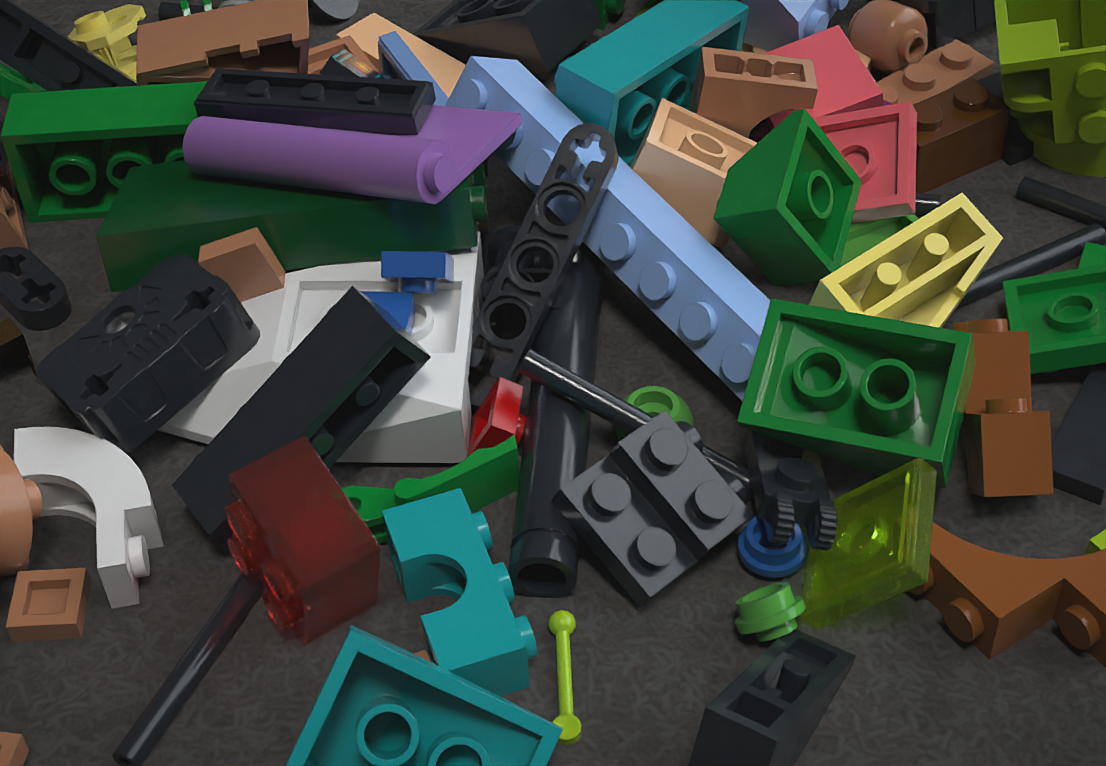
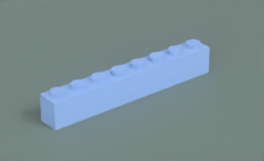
(633, 228)

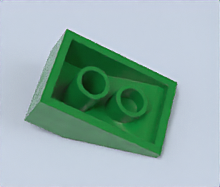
(859, 387)

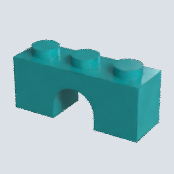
(445, 552)

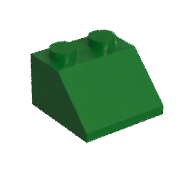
(790, 202)

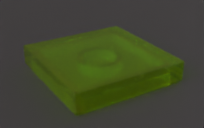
(877, 545)

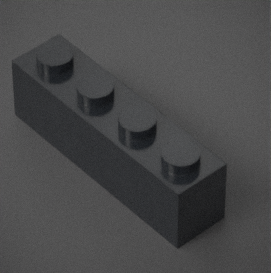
(320, 391)

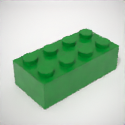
(79, 144)

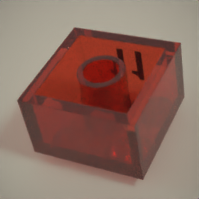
(302, 541)

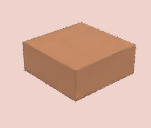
(244, 263)
(48, 604)

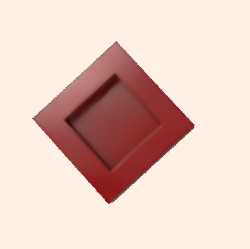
(498, 417)

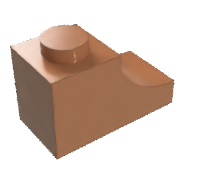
(748, 87)

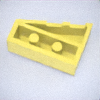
(917, 271)

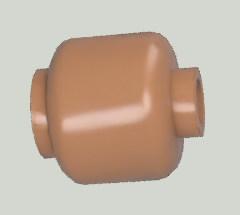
(889, 35)

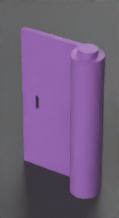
(351, 161)

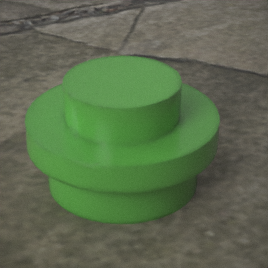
(769, 611)

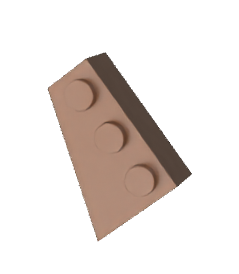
(240, 36)

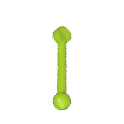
(562, 626)

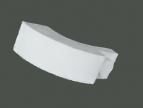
(99, 485)

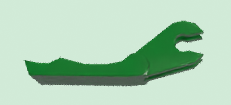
(482, 476)

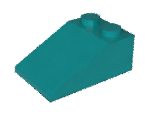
(406, 711)

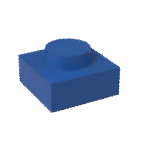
(417, 270)

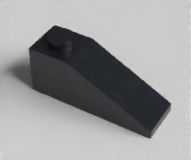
(772, 704)

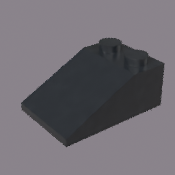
(521, 30)

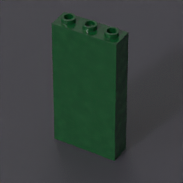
(175, 211)

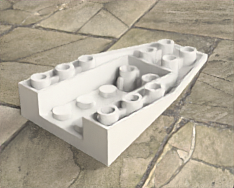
(424, 420)

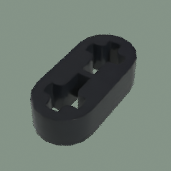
(36, 282)

